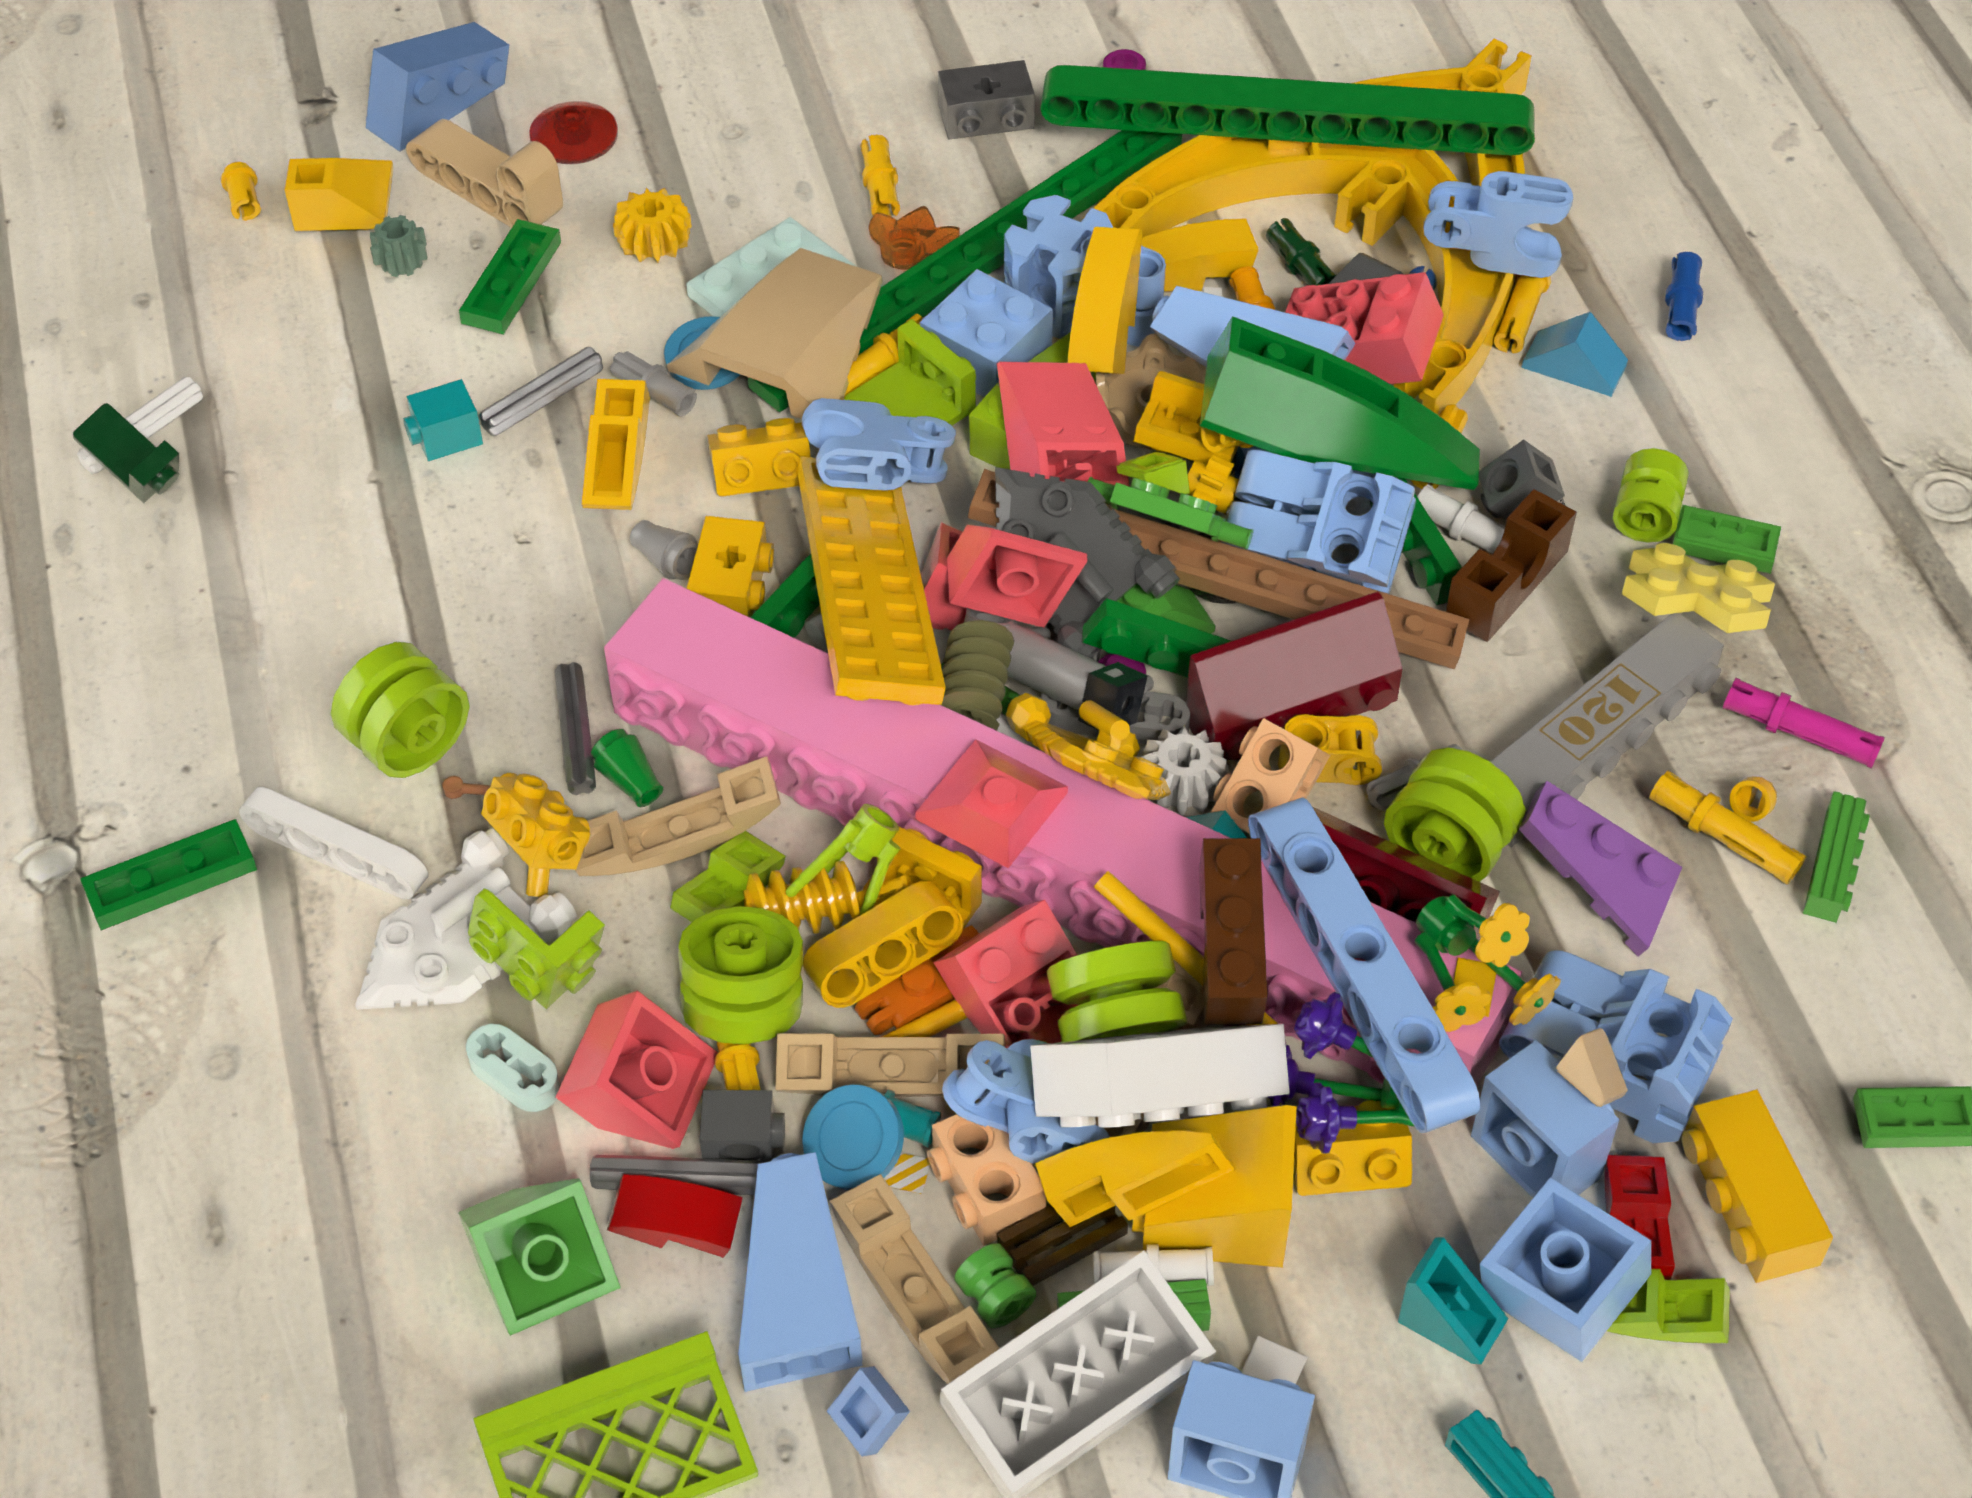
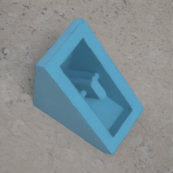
(1578, 354)

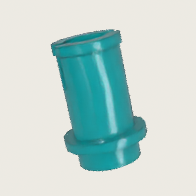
(916, 1120)

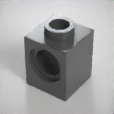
(1514, 476)
(740, 1125)

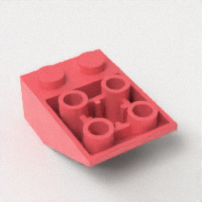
(1387, 317)
(1058, 422)
(1004, 975)

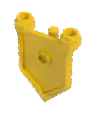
(1108, 759)

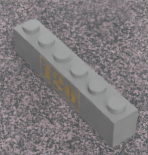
(1614, 711)

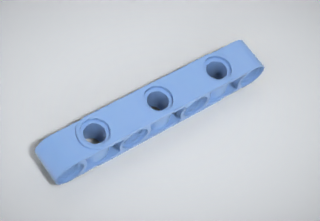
(1375, 992)

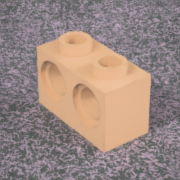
(1255, 774)
(982, 1174)

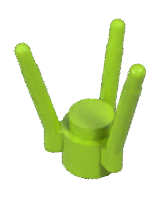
(863, 837)

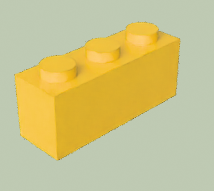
(1756, 1186)

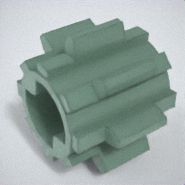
(398, 246)

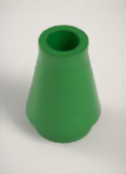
(625, 765)

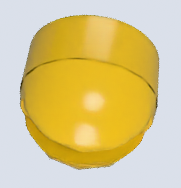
(1744, 794)

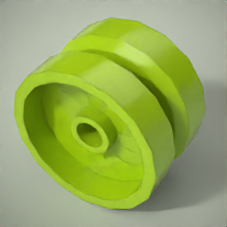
(399, 709)
(1456, 812)
(741, 975)
(1117, 992)

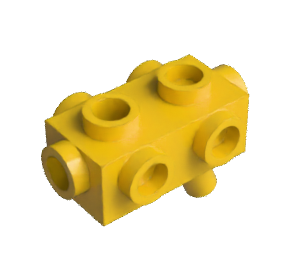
(535, 826)

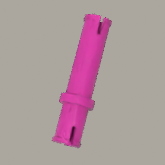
(1810, 725)

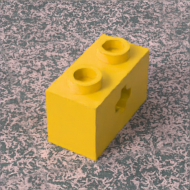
(732, 563)

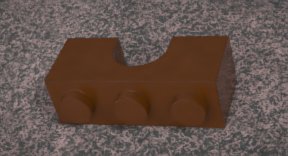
(1496, 584)
(1233, 931)

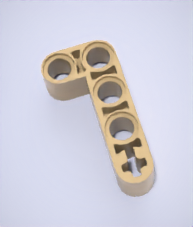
(500, 185)

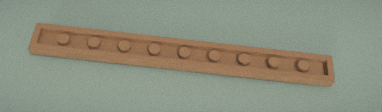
(1271, 582)

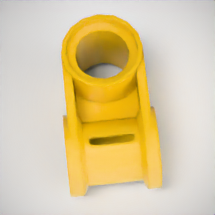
(1338, 739)

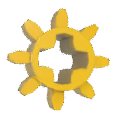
(1213, 482)

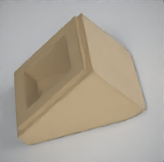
(1593, 1068)

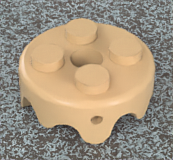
(1127, 392)

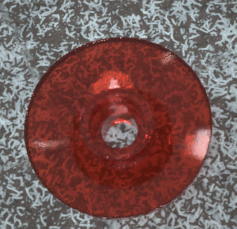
(575, 131)

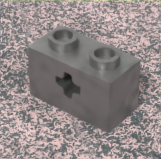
(986, 99)

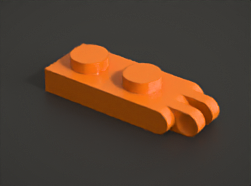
(910, 994)

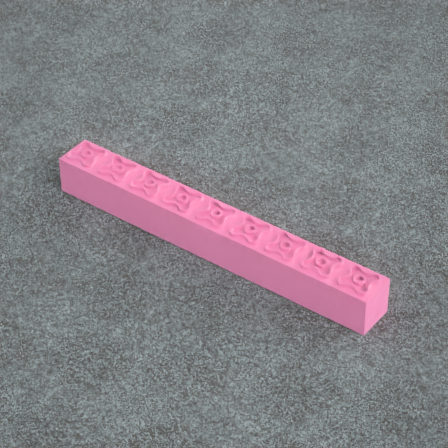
(755, 693)

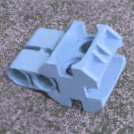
(1049, 264)
(1303, 516)
(1631, 1014)

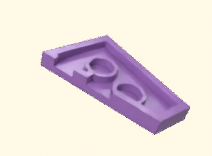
(1610, 864)

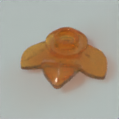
(909, 238)

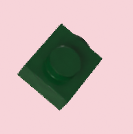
(128, 453)

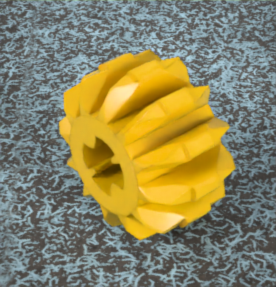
(652, 224)

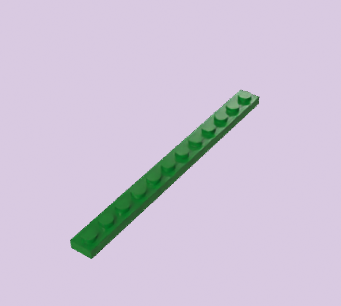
(982, 246)

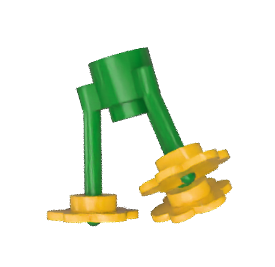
(1448, 928)

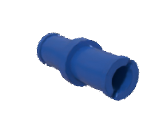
(1684, 296)

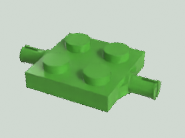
(1187, 512)

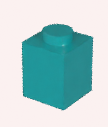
(443, 420)

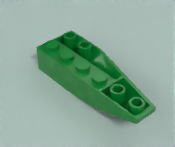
(1326, 410)

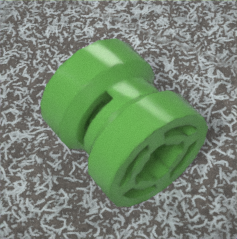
(995, 1285)

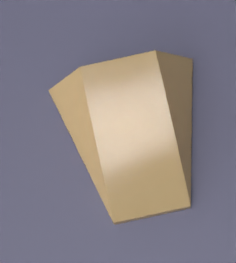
(790, 330)

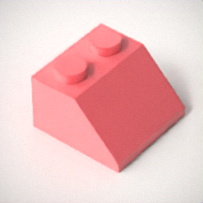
(637, 1072)

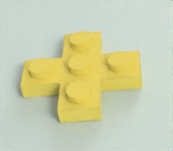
(1721, 594)

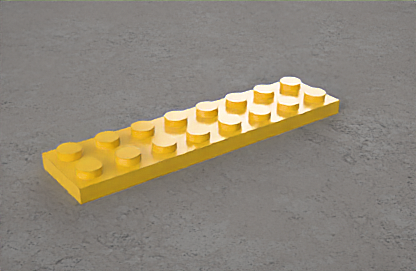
(870, 593)

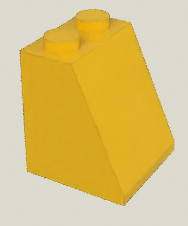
(1244, 1211)

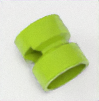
(1650, 495)

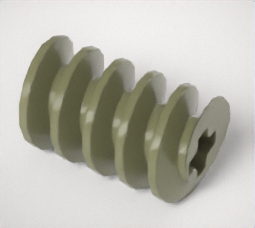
(977, 670)

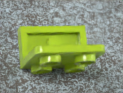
(924, 381)
(533, 966)

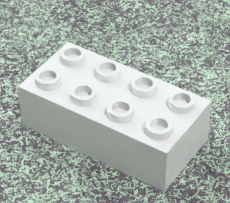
(1159, 1074)
(1076, 1377)

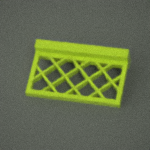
(611, 1394)

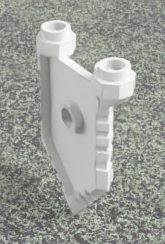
(426, 946)

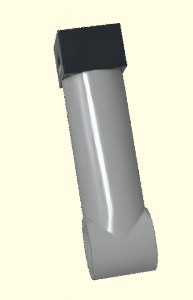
(1068, 674)

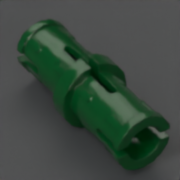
(1300, 255)

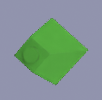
(539, 1251)

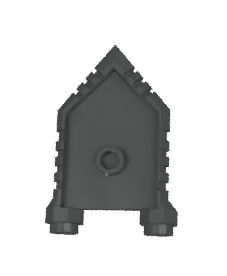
(1078, 519)

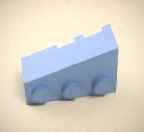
(432, 80)

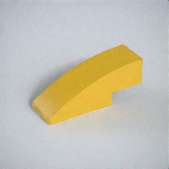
(1203, 251)
(1106, 300)
(615, 444)
(1130, 1172)

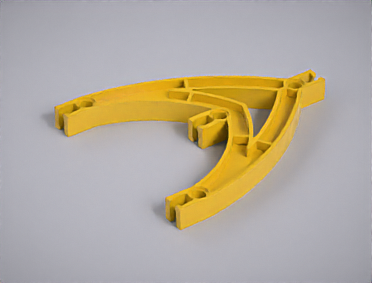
(1368, 180)

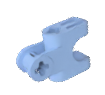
(1495, 218)
(873, 449)
(1009, 1102)

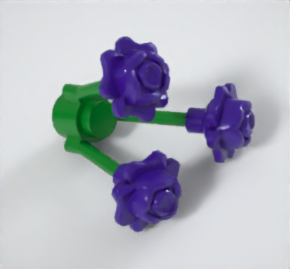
(1319, 1114)

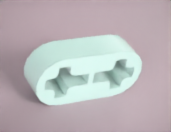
(505, 1076)

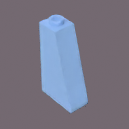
(1196, 320)
(796, 1289)

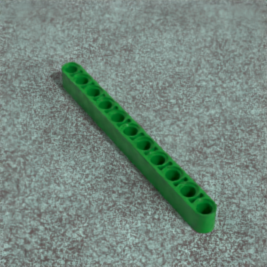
(1288, 110)

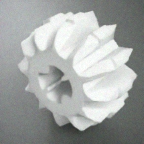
(1190, 768)

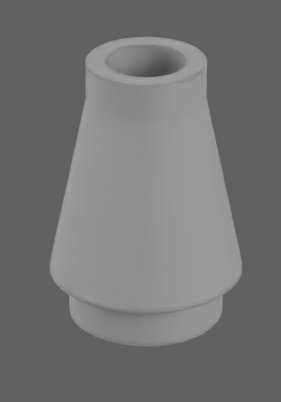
(665, 548)

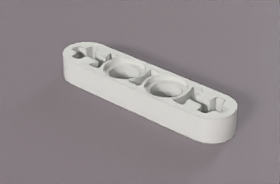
(333, 843)

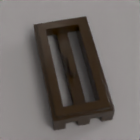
(1010, 1238)

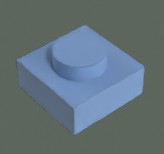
(868, 1411)

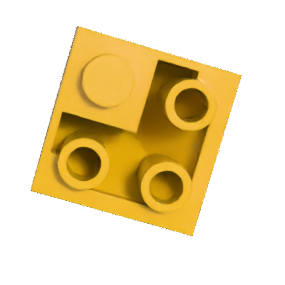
(338, 193)

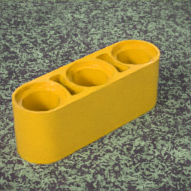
(856, 948)

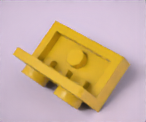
(1173, 420)
(757, 457)
(951, 870)
(1358, 1160)

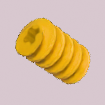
(816, 900)

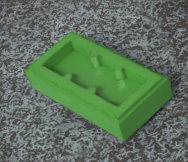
(1726, 537)
(1914, 1116)

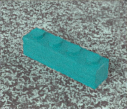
(1492, 1461)

